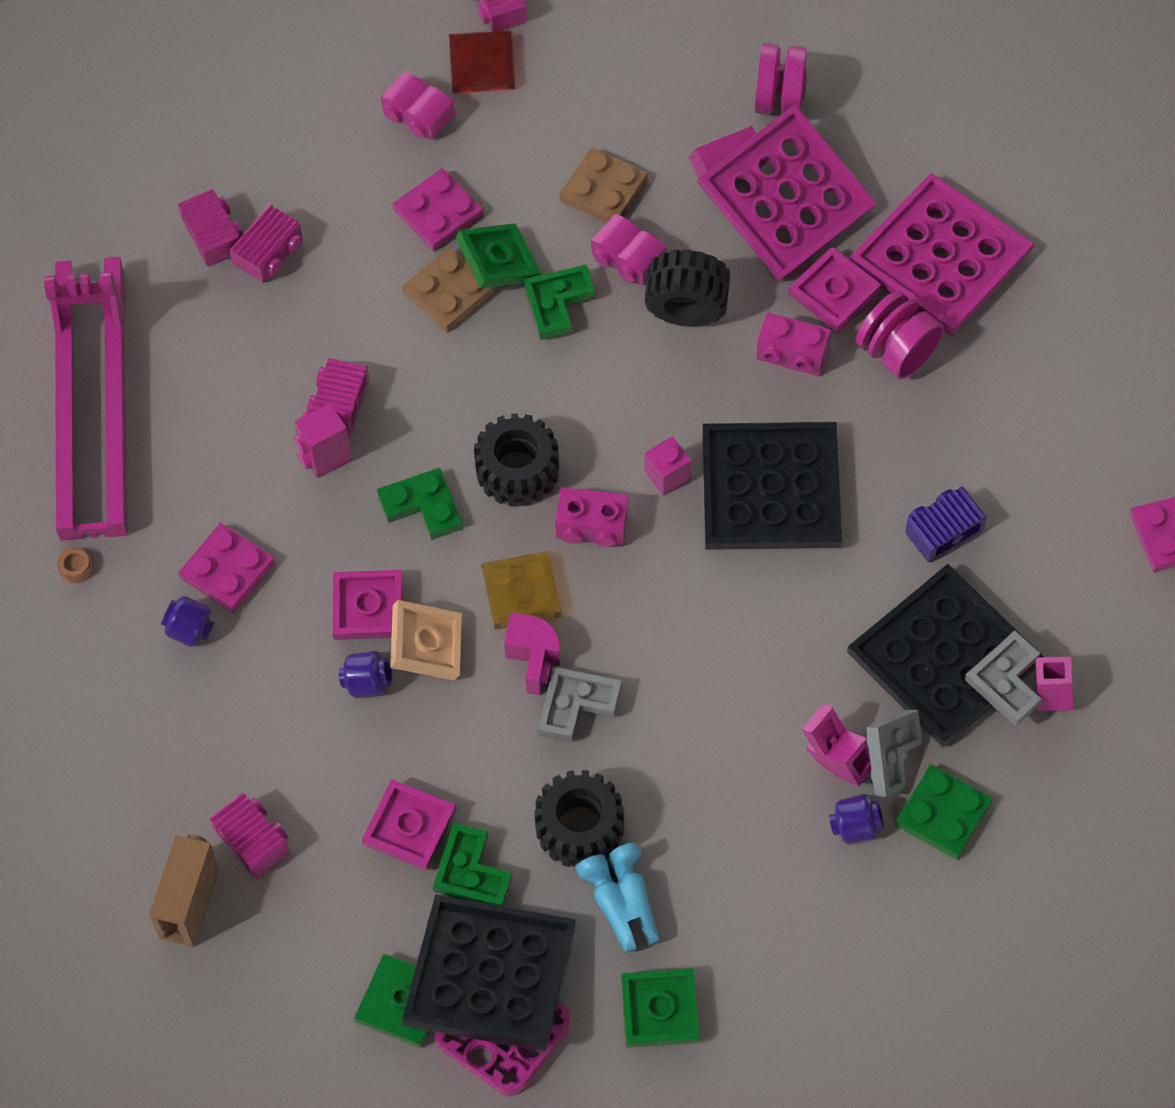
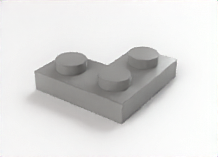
(999, 682)
(575, 692)
(886, 744)

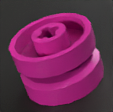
(778, 79)

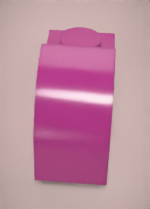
(532, 641)
(836, 748)

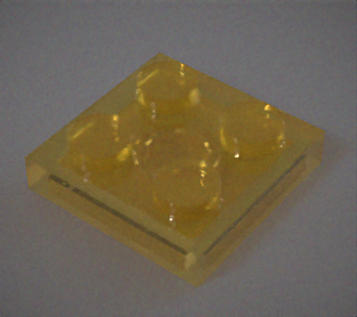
(521, 587)

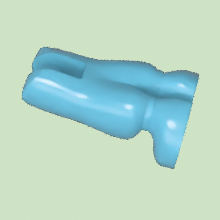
(624, 900)

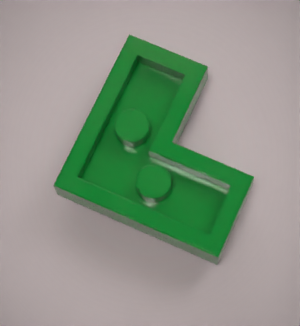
(551, 293)
(422, 494)
(461, 871)

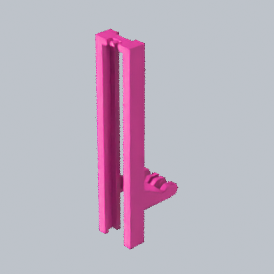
(63, 292)

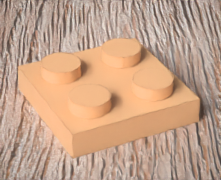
(426, 640)

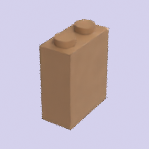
(184, 890)

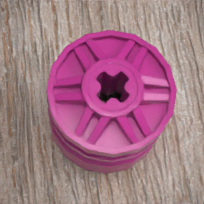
(899, 334)

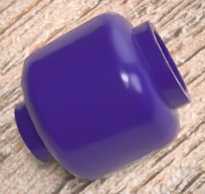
(187, 621)
(365, 674)
(857, 819)

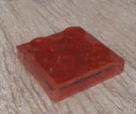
(481, 61)

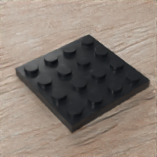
(771, 485)
(929, 647)
(489, 973)

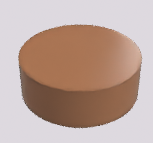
(75, 565)

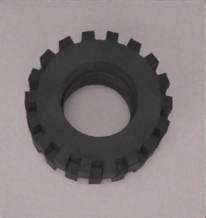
(687, 288)
(516, 436)
(579, 792)

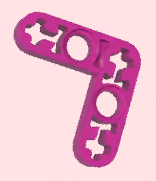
(511, 1061)

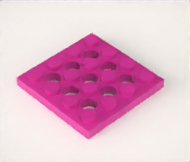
(785, 214)
(944, 272)

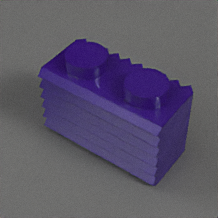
(945, 523)

